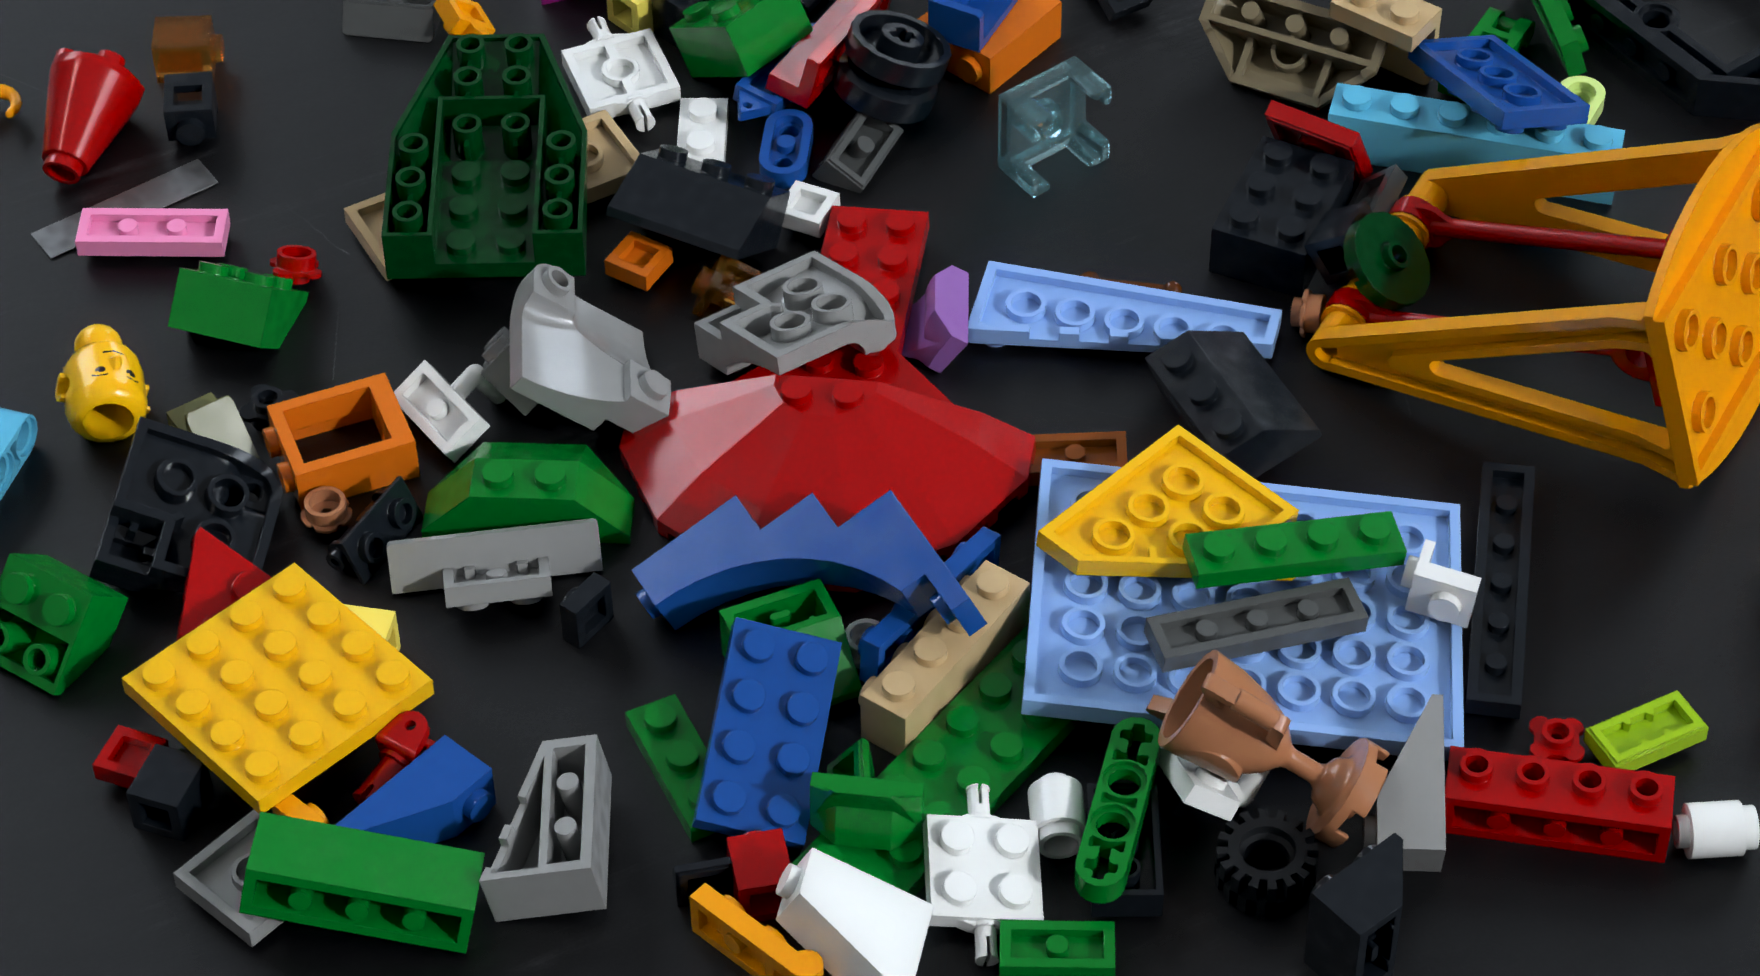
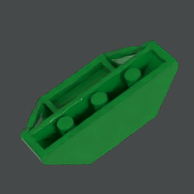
(527, 486)

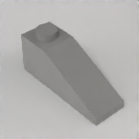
(1415, 796)

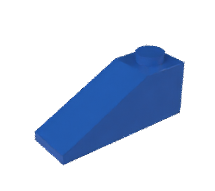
(430, 797)

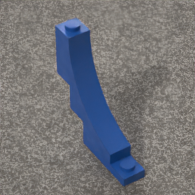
(733, 557)

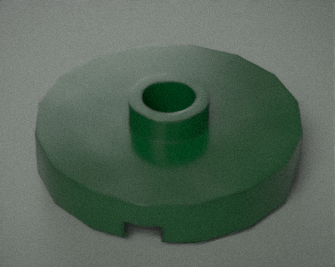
(1387, 260)

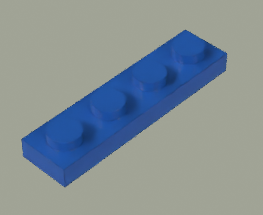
(901, 625)

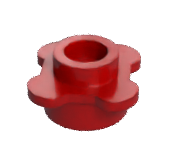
(296, 263)
(1557, 738)

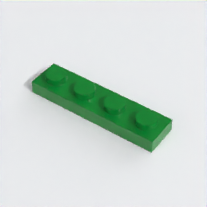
(1294, 549)

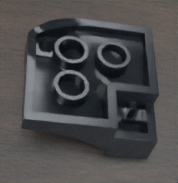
(170, 490)

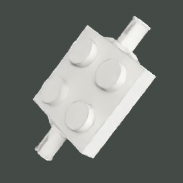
(621, 74)
(981, 871)

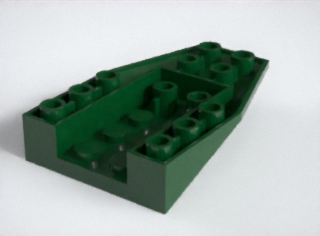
(487, 166)

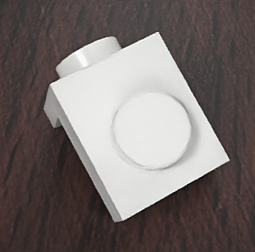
(1438, 589)

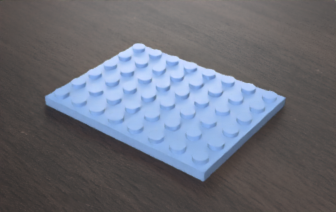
(1097, 666)

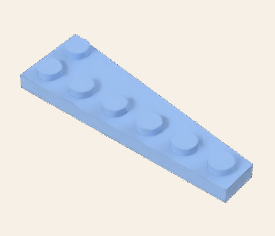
(1082, 312)

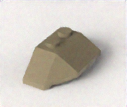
(1289, 49)

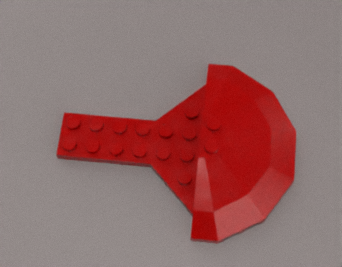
(837, 424)

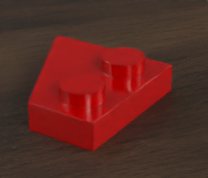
(214, 580)

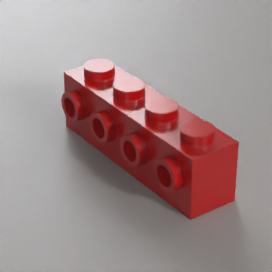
(1559, 804)

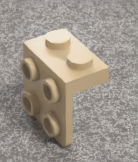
(1398, 23)

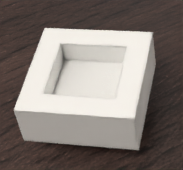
(809, 208)

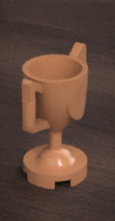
(1236, 728)

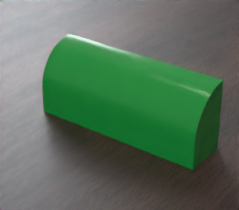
(362, 882)

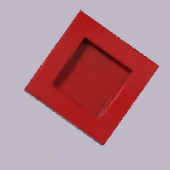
(124, 755)

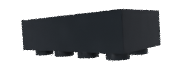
(1144, 886)

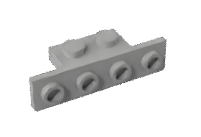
(495, 563)

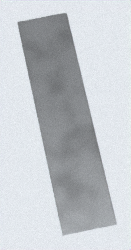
(152, 194)

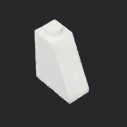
(852, 918)

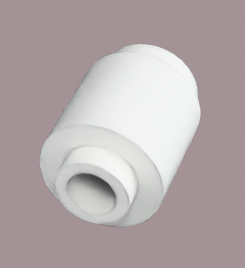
(1059, 813)
(1716, 829)

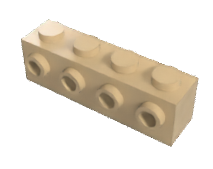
(942, 660)

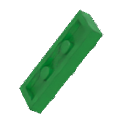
(673, 755)

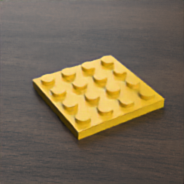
(277, 687)

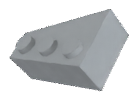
(559, 838)

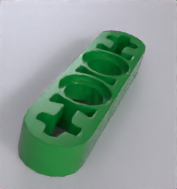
(1117, 808)

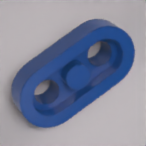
(786, 147)

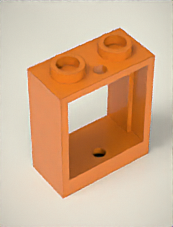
(333, 408)

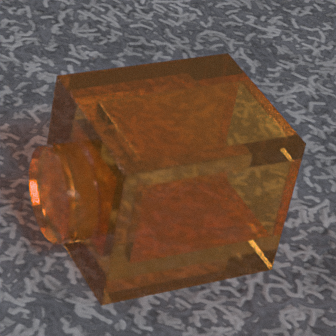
(185, 45)

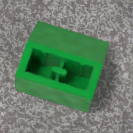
(235, 304)
(804, 610)
(53, 620)

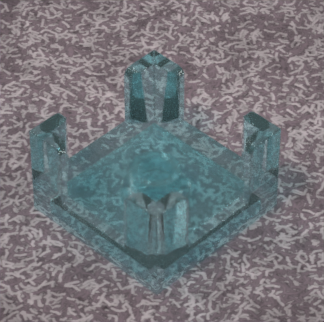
(1047, 117)

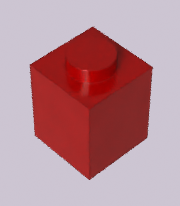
(756, 868)

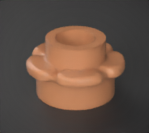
(1307, 312)
(326, 510)

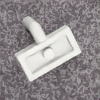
(442, 408)
(1207, 790)

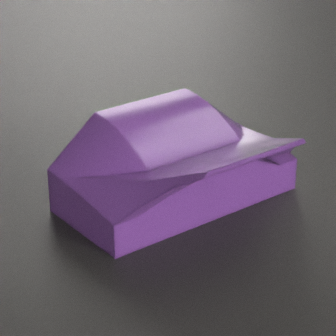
(939, 320)

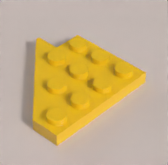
(1145, 508)

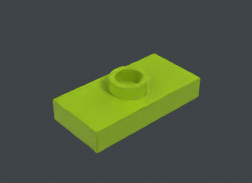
(1646, 733)

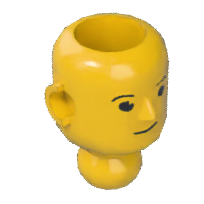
(102, 386)

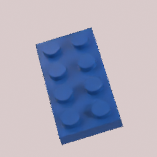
(1499, 83)
(767, 732)

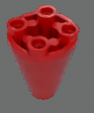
(85, 110)

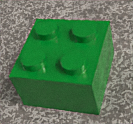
(737, 35)

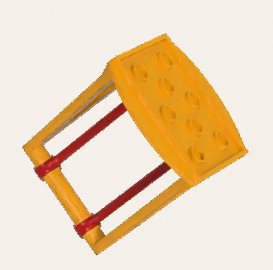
(1693, 330)

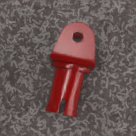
(397, 750)

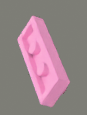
(153, 232)

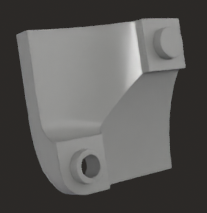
(796, 318)
(581, 357)

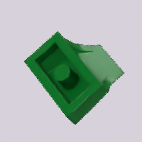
(866, 810)

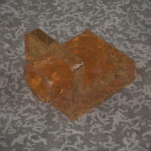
(717, 283)

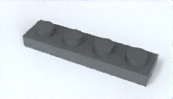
(1256, 624)

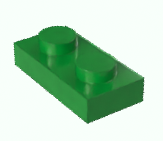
(1057, 948)

